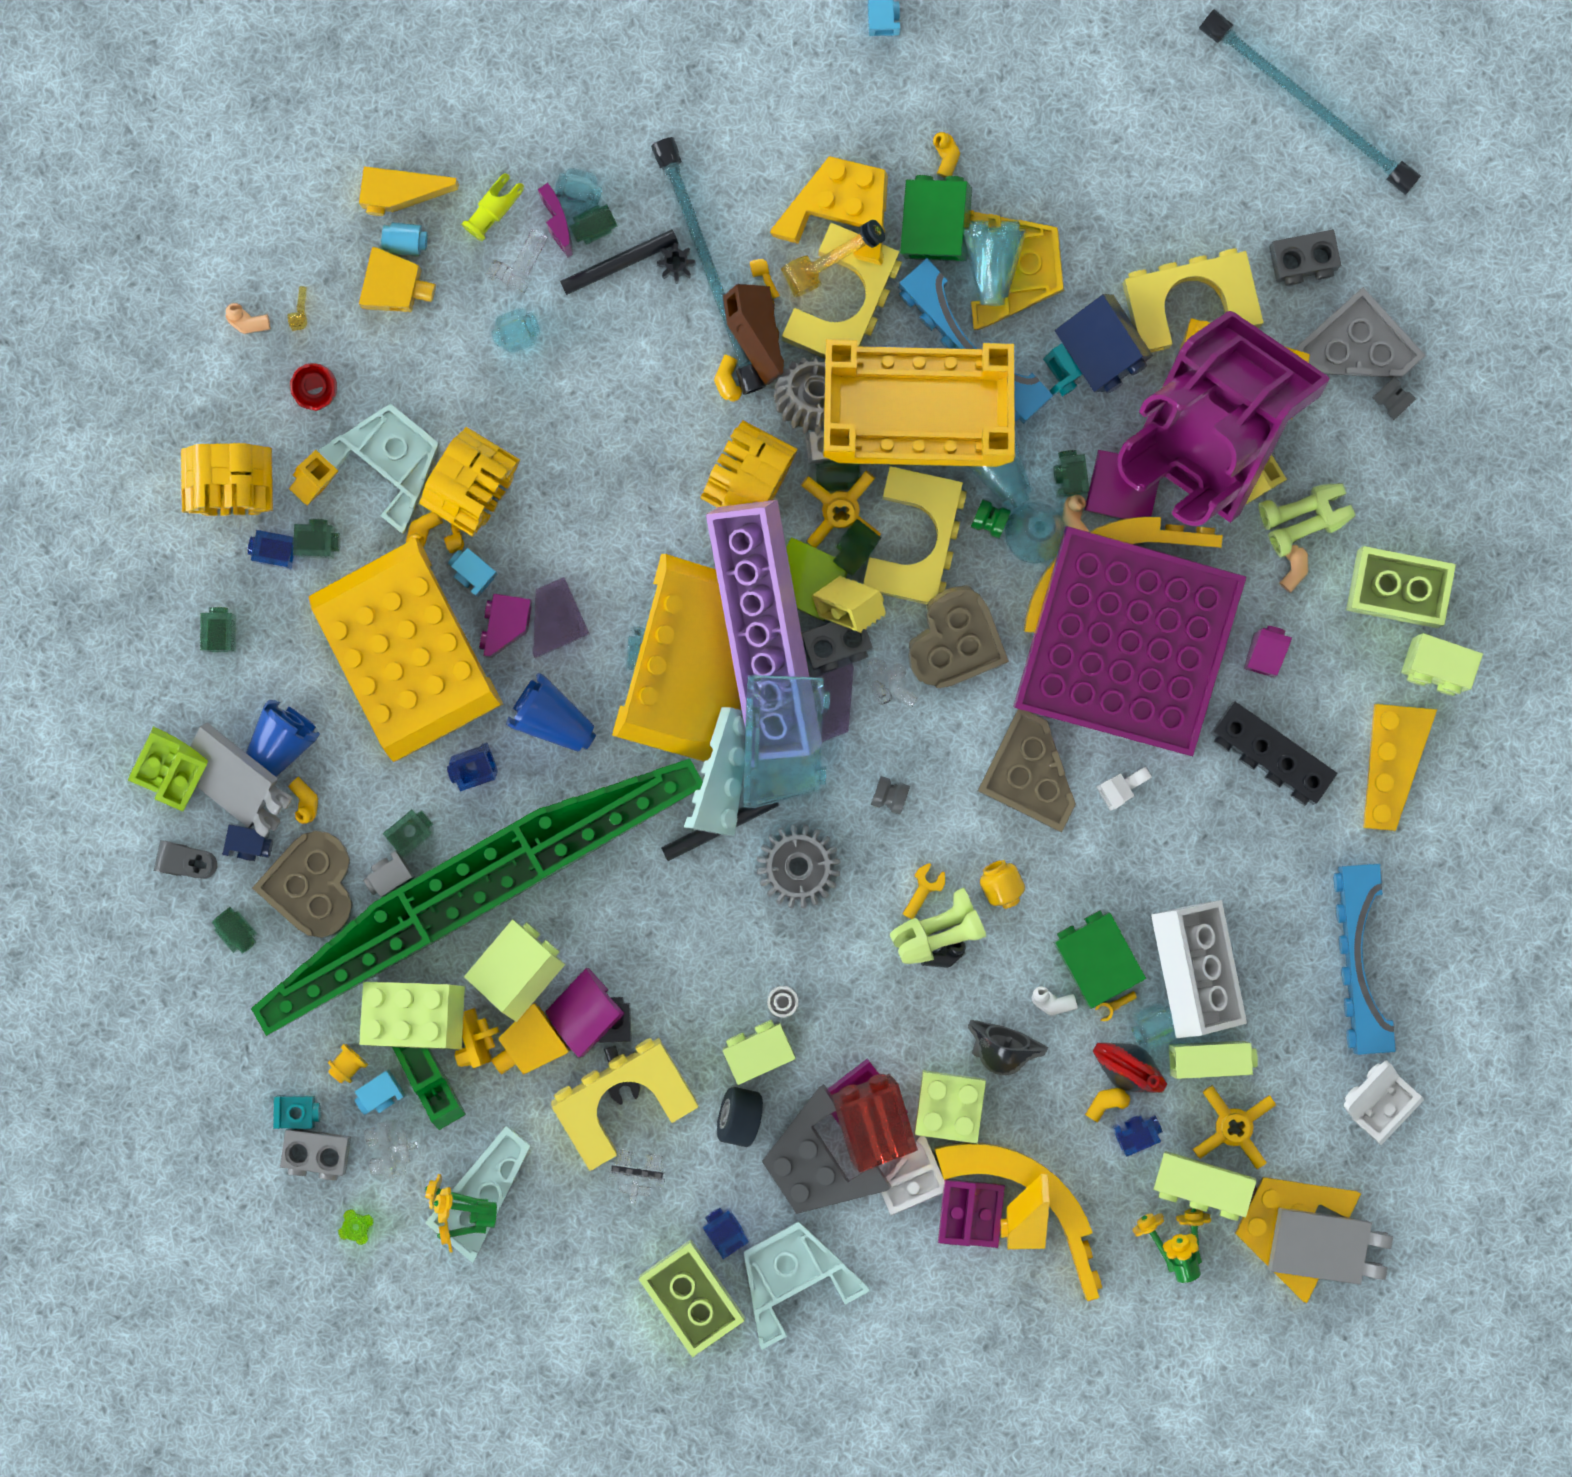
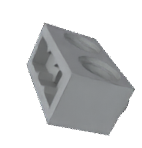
(315, 1144)

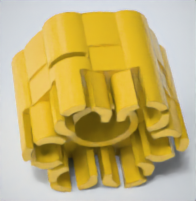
(756, 473)
(226, 478)
(468, 480)

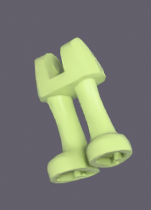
(1319, 501)
(914, 938)

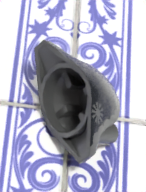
(1002, 1048)

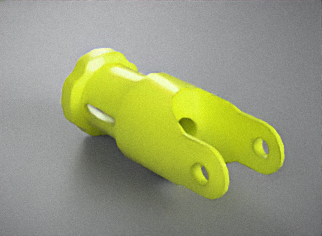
(492, 208)

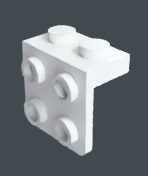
(1382, 1102)

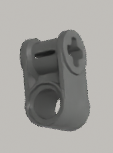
(180, 860)

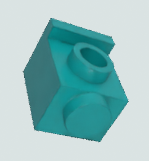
(282, 1112)

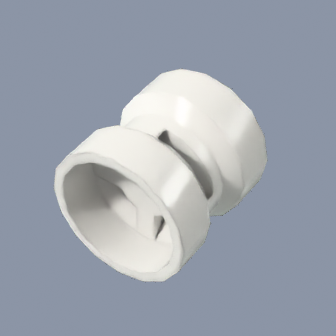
(782, 997)

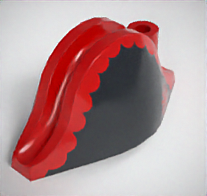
(1130, 1067)

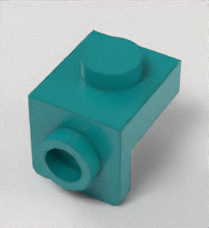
(1064, 370)

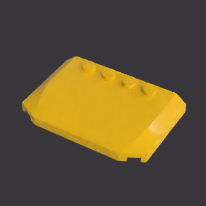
(681, 666)

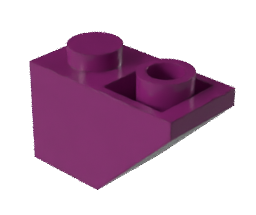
(507, 623)
(1267, 651)

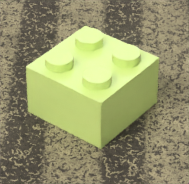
(1441, 664)
(758, 1052)
(950, 1106)

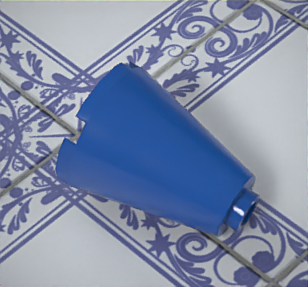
(551, 716)
(280, 737)

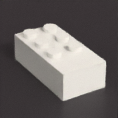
(1199, 969)

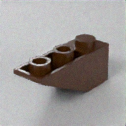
(753, 324)

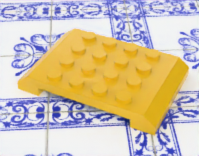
(919, 405)
(403, 651)

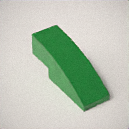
(430, 1085)

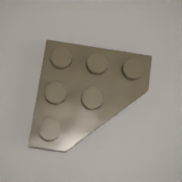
(1030, 773)

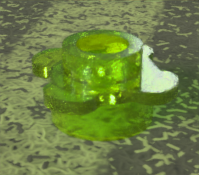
(347, 1230)

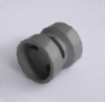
(1394, 398)
(890, 795)

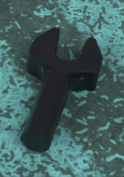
(611, 1053)

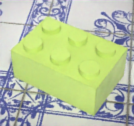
(1400, 587)
(412, 1015)
(1204, 1185)
(691, 1298)

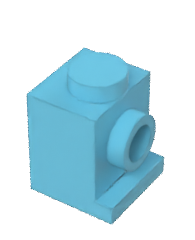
(882, 16)
(472, 571)
(379, 1093)

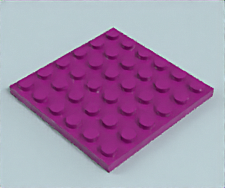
(1129, 641)

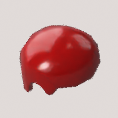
(311, 377)

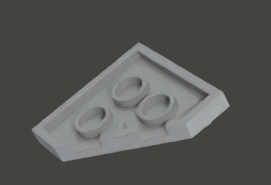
(1361, 342)

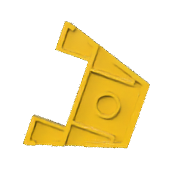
(839, 193)
(1036, 275)
(1259, 1225)

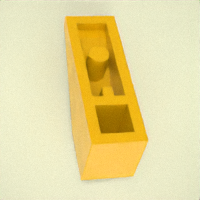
(396, 190)
(1028, 1217)

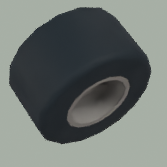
(739, 1117)

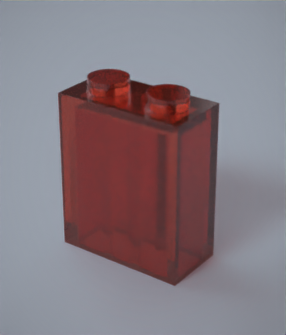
(874, 1122)

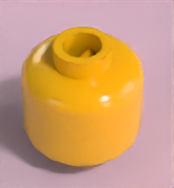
(1002, 884)

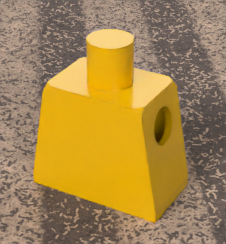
(393, 283)
(529, 1043)

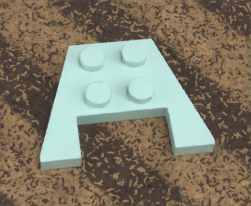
(393, 449)
(788, 1265)

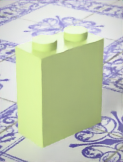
(515, 969)
(1212, 1059)

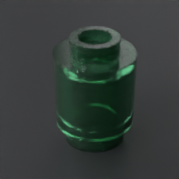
(593, 224)
(837, 476)
(234, 931)

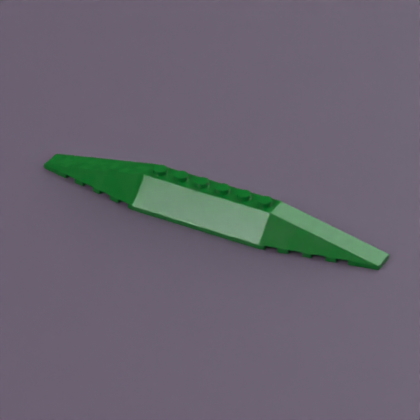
(471, 887)

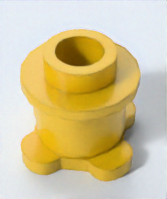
(346, 1064)

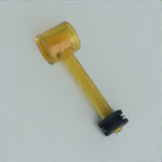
(804, 274)

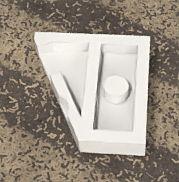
(914, 1179)

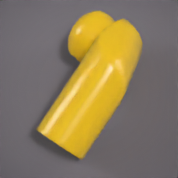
(948, 152)
(421, 526)
(1107, 1099)

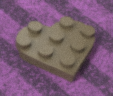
(958, 639)
(308, 884)

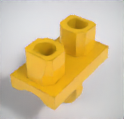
(477, 1041)

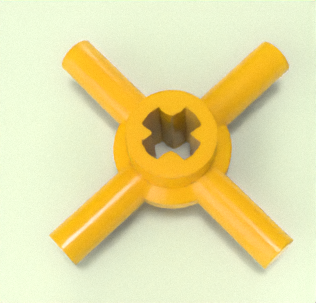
(838, 499)
(1237, 1115)

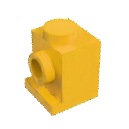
(312, 477)

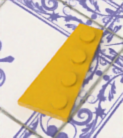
(1394, 756)

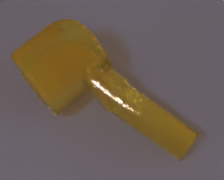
(298, 319)

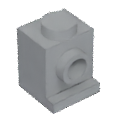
(388, 875)

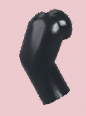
(946, 955)

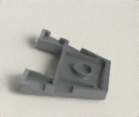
(807, 1168)

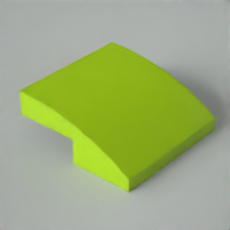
(810, 572)
(168, 768)

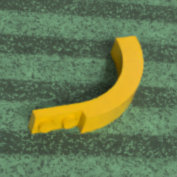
(1130, 531)
(1000, 1161)

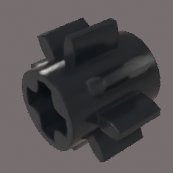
(668, 258)

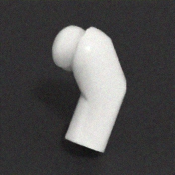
(1050, 1003)

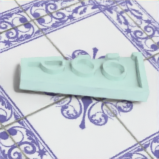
(721, 788)
(486, 1179)

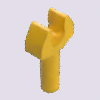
(923, 890)

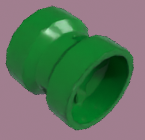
(990, 519)

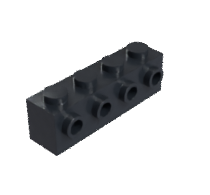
(1273, 753)

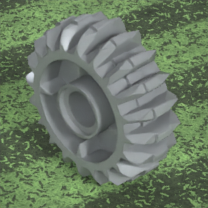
(802, 395)
(784, 880)

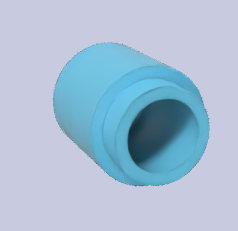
(404, 239)

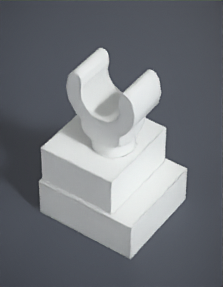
(1118, 790)

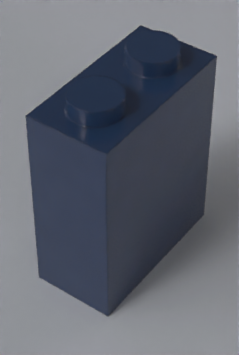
(1104, 344)

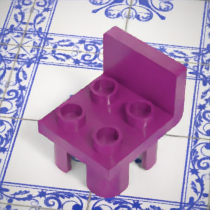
(1219, 418)

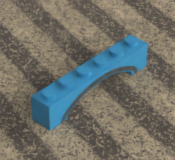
(926, 291)
(1369, 1029)

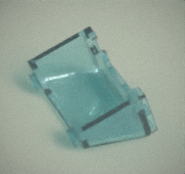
(783, 738)

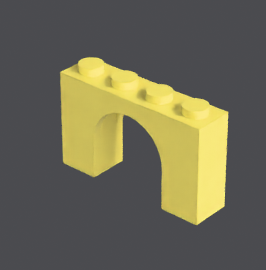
(1226, 274)
(811, 332)
(940, 501)
(647, 1066)

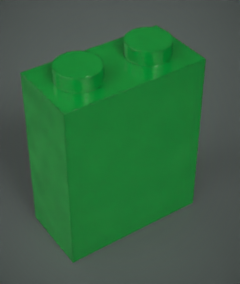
(935, 218)
(1098, 958)

